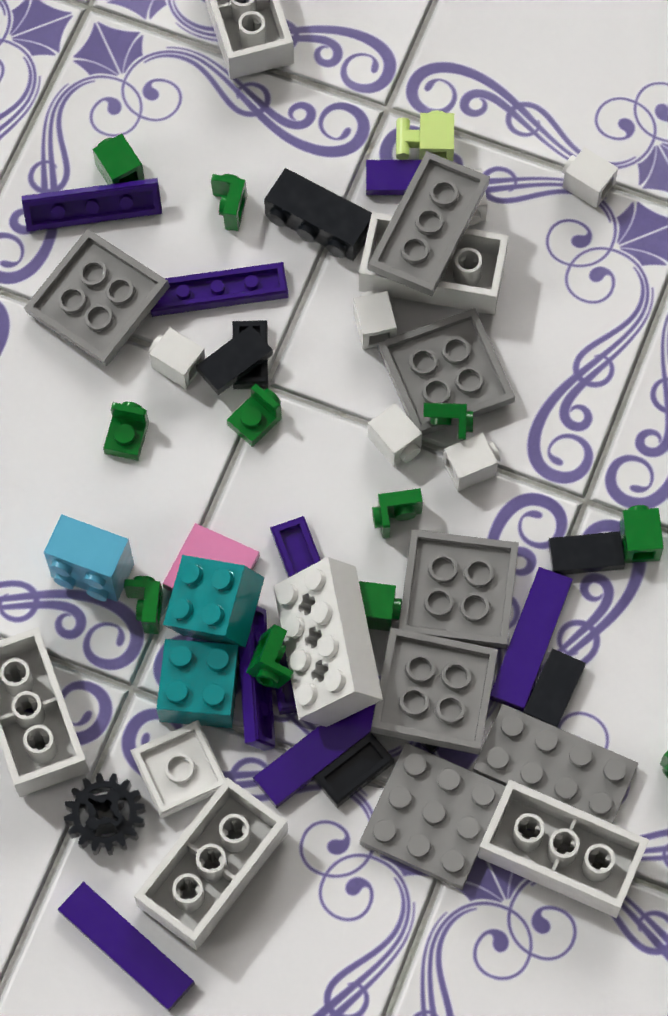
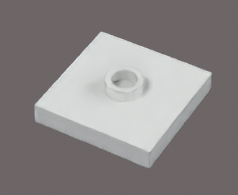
(178, 769)

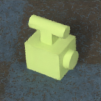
(434, 136)

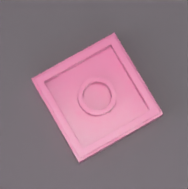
(213, 546)

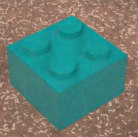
(213, 600)
(198, 683)

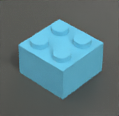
(88, 558)

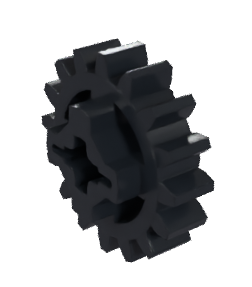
(96, 827)

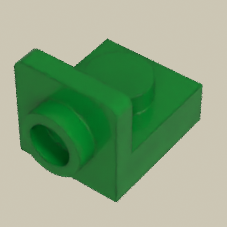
(233, 198)
(444, 412)
(256, 415)
(126, 430)
(398, 505)
(149, 601)
(266, 659)

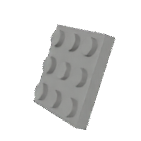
(97, 297)
(446, 365)
(459, 588)
(434, 691)
(432, 816)

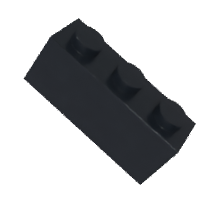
(317, 214)

